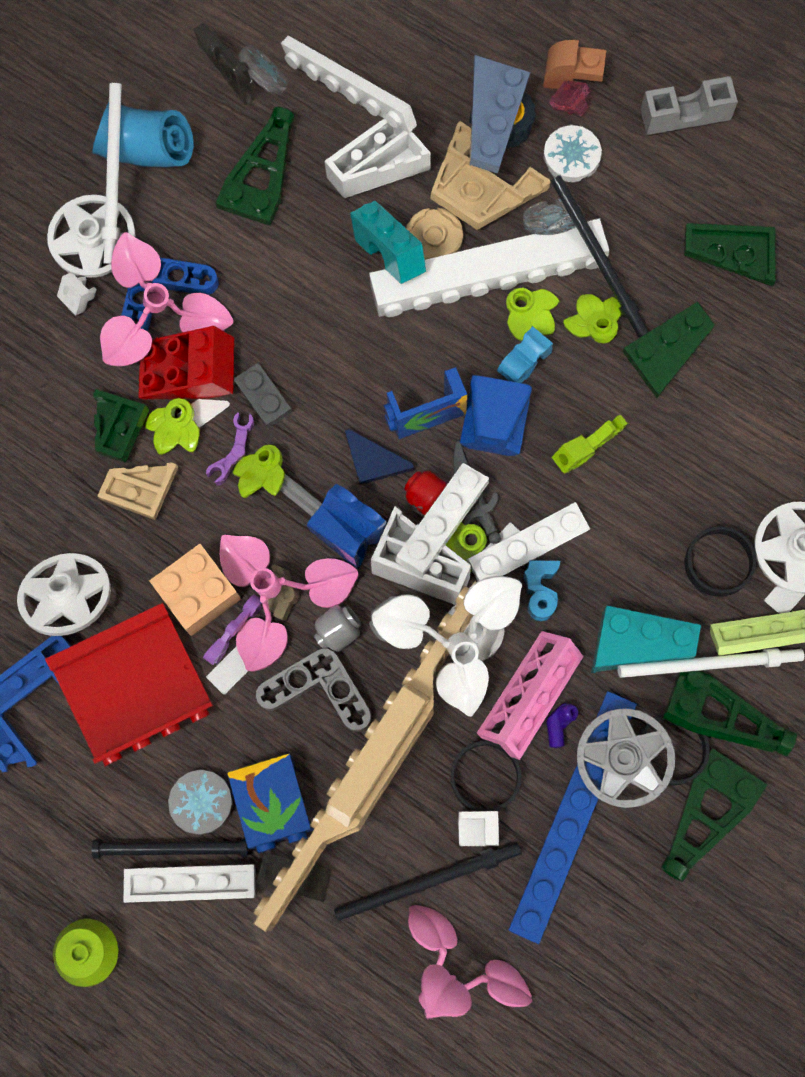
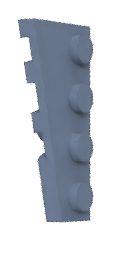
(495, 104)

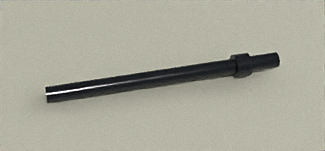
(629, 308)
(488, 859)

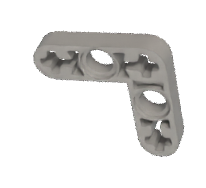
(326, 679)

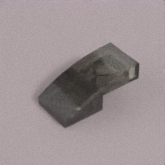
(313, 887)

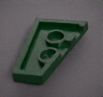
(734, 248)
(667, 347)

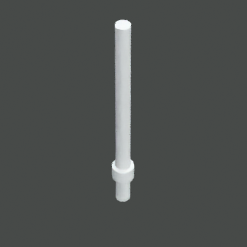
(110, 232)
(769, 658)

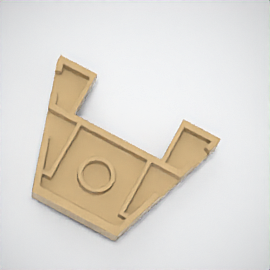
(477, 193)

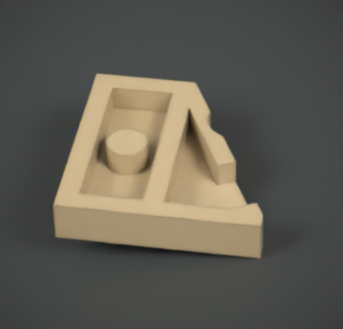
(138, 488)

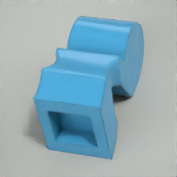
(523, 359)
(543, 600)

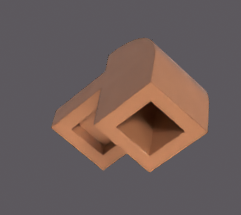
(569, 61)

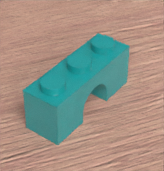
(380, 231)

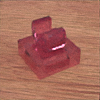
(571, 97)

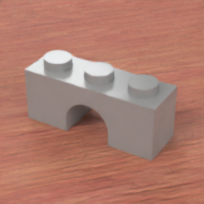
(709, 104)

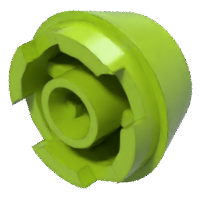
(85, 952)

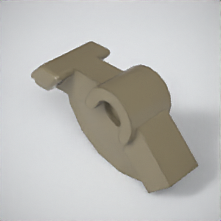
(287, 597)

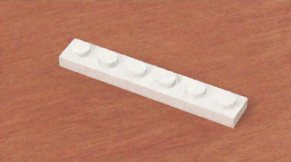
(349, 84)

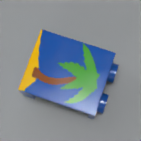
(431, 413)
(270, 803)

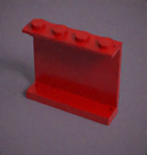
(130, 684)

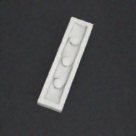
(442, 520)
(529, 543)
(189, 883)

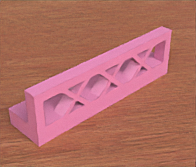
(537, 694)

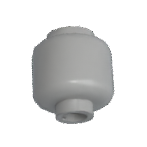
(337, 628)

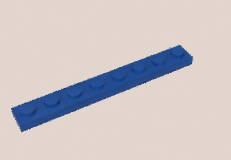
(562, 839)

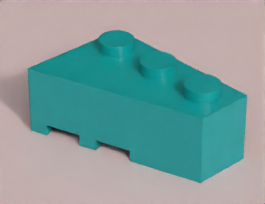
(641, 638)

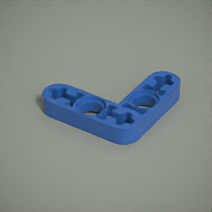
(183, 285)

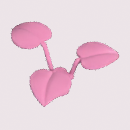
(135, 263)
(246, 563)
(441, 991)

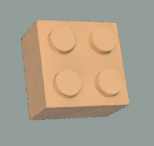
(195, 589)

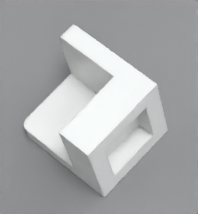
(478, 828)

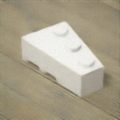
(376, 159)
(443, 578)

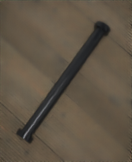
(169, 848)

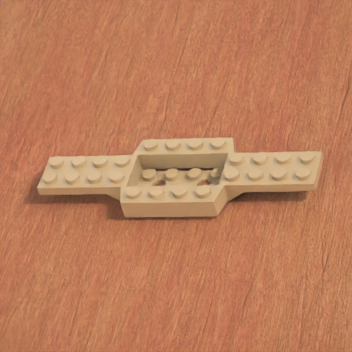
(369, 768)

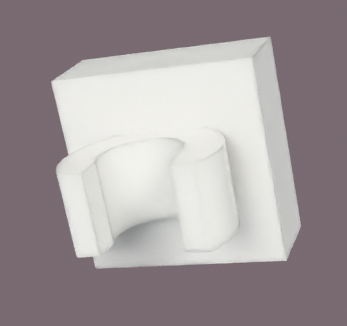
(74, 293)

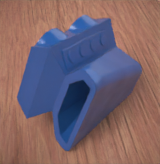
(495, 415)
(347, 525)

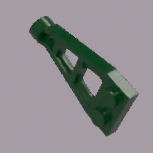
(253, 202)
(687, 703)
(732, 783)

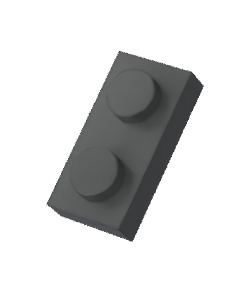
(262, 395)

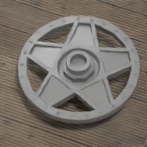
(625, 758)

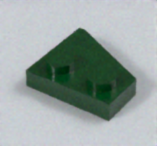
(117, 424)

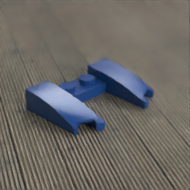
(17, 684)

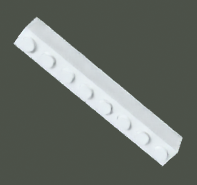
(486, 269)

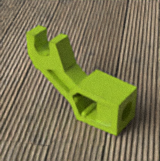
(579, 450)

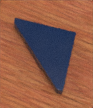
(374, 461)

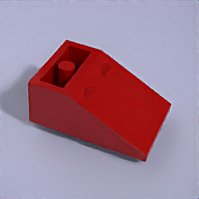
(188, 366)

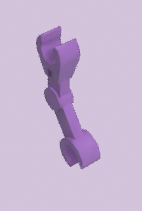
(238, 451)
(218, 649)

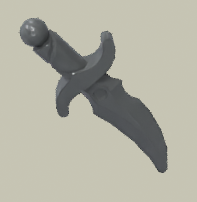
(480, 509)

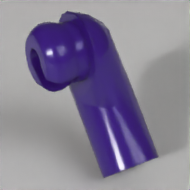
(558, 721)

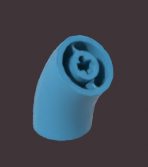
(148, 138)

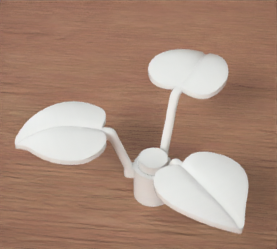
(465, 681)

